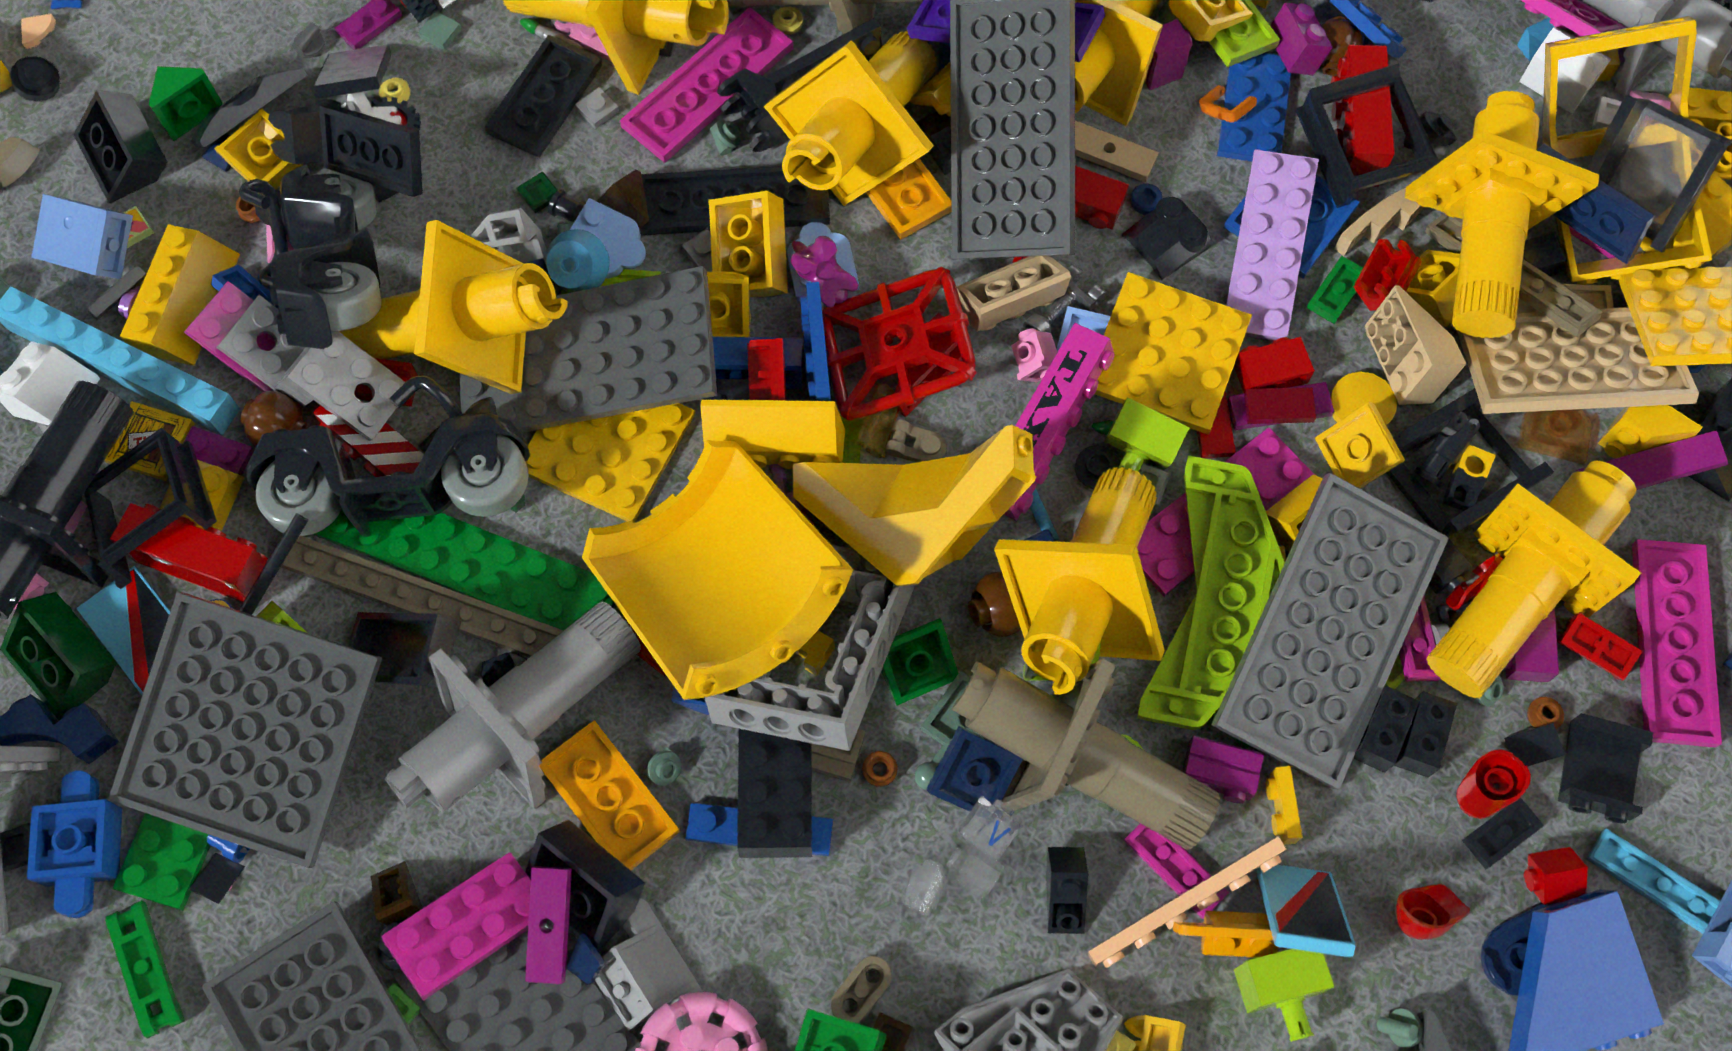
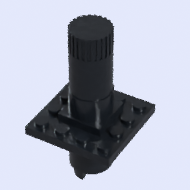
(50, 490)

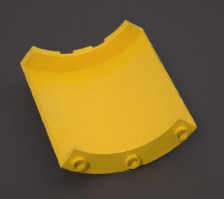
(720, 575)

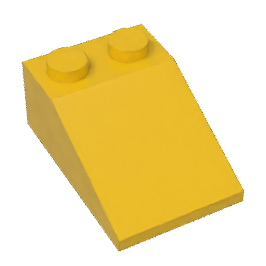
(1717, 216)

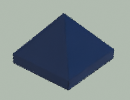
(584, 960)

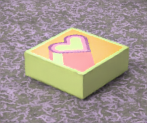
(139, 228)

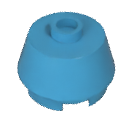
(577, 261)

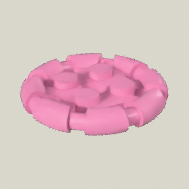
(700, 1034)

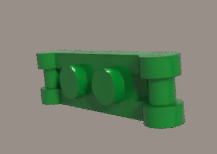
(144, 969)

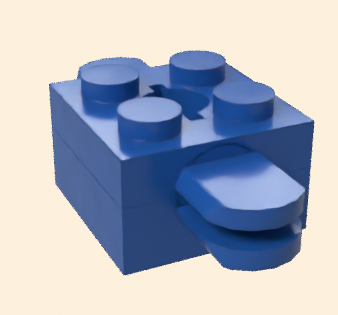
(59, 842)

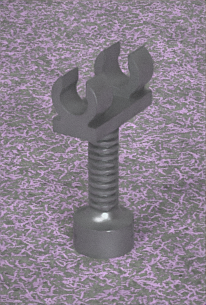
(1072, 295)

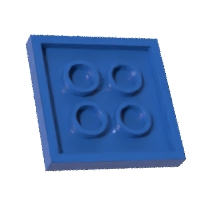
(1323, 223)

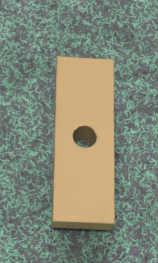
(1124, 158)

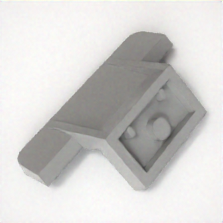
(644, 971)

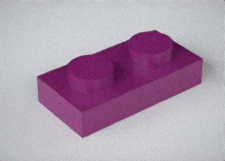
(368, 22)
(219, 450)

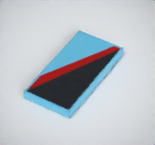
(129, 624)
(1305, 910)

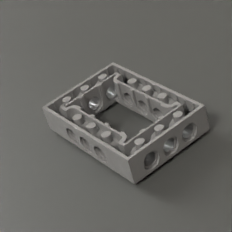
(833, 715)

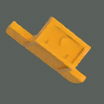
(1231, 934)

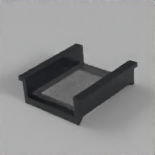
(1658, 163)

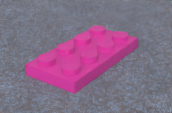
(462, 926)

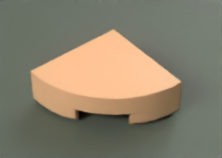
(36, 29)

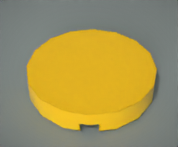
(1357, 390)

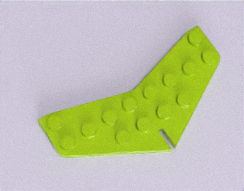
(1234, 576)

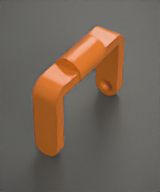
(1222, 113)

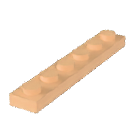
(1201, 895)

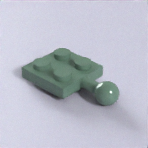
(941, 726)

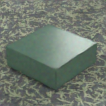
(440, 30)

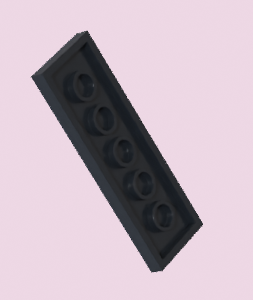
(681, 199)

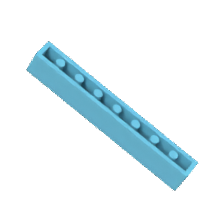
(118, 361)

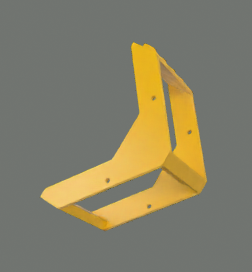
(1587, 142)

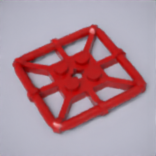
(913, 350)

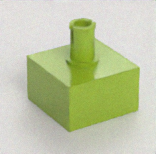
(1145, 436)
(1284, 983)

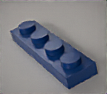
(719, 826)

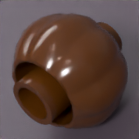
(1341, 34)
(269, 413)
(993, 604)

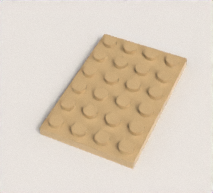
(1552, 369)

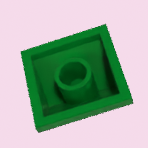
(182, 98)
(919, 662)

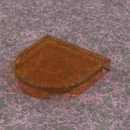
(1557, 434)

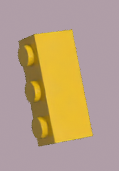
(750, 240)

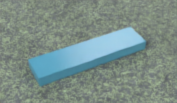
(1653, 880)

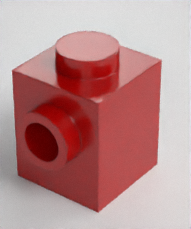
(1556, 875)

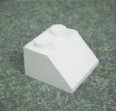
(1575, 73)
(40, 382)

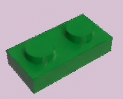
(1336, 290)

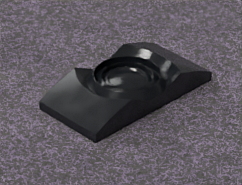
(245, 103)

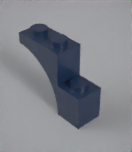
(79, 729)

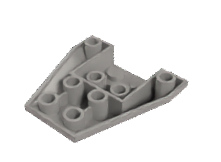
(1038, 1016)

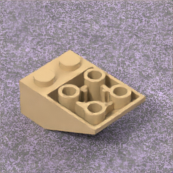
(1413, 349)

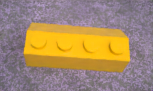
(175, 294)
(777, 429)

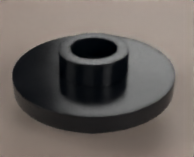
(1093, 462)

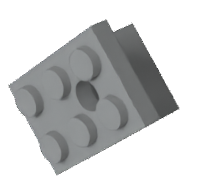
(313, 373)

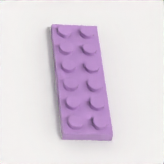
(1272, 241)

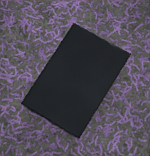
(1536, 745)
(217, 878)

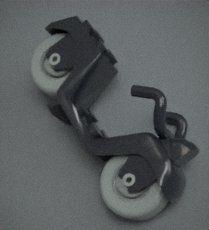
(333, 271)
(467, 461)

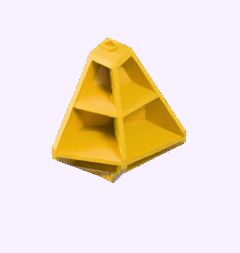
(922, 512)

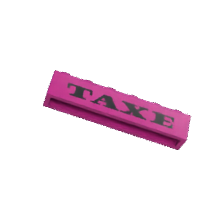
(1059, 401)

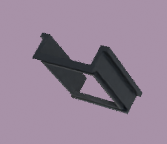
(1328, 149)
(1427, 431)
(187, 487)

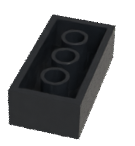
(774, 796)

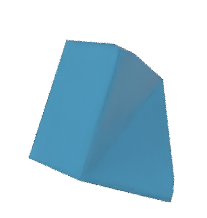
(1534, 37)

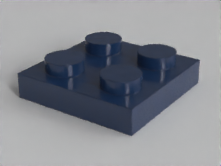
(972, 770)

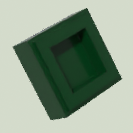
(537, 191)

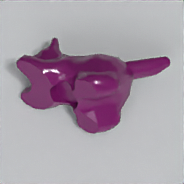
(819, 265)

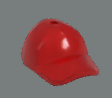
(1464, 593)
(1477, 791)
(1434, 905)

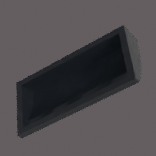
(404, 643)

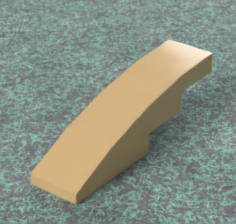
(1374, 222)

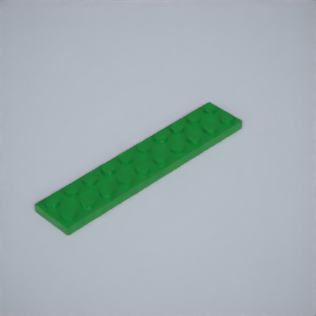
(476, 565)

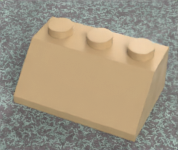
(1012, 291)

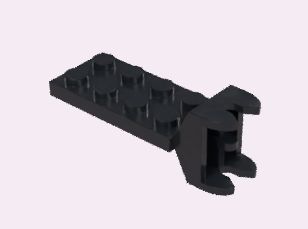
(756, 91)
(351, 145)

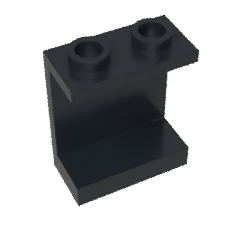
(1602, 767)

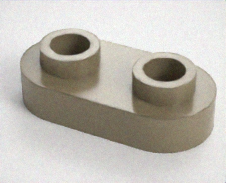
(860, 990)

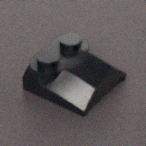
(1169, 236)

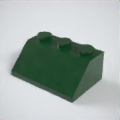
(56, 653)
(24, 1009)

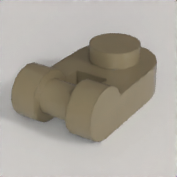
(927, 443)

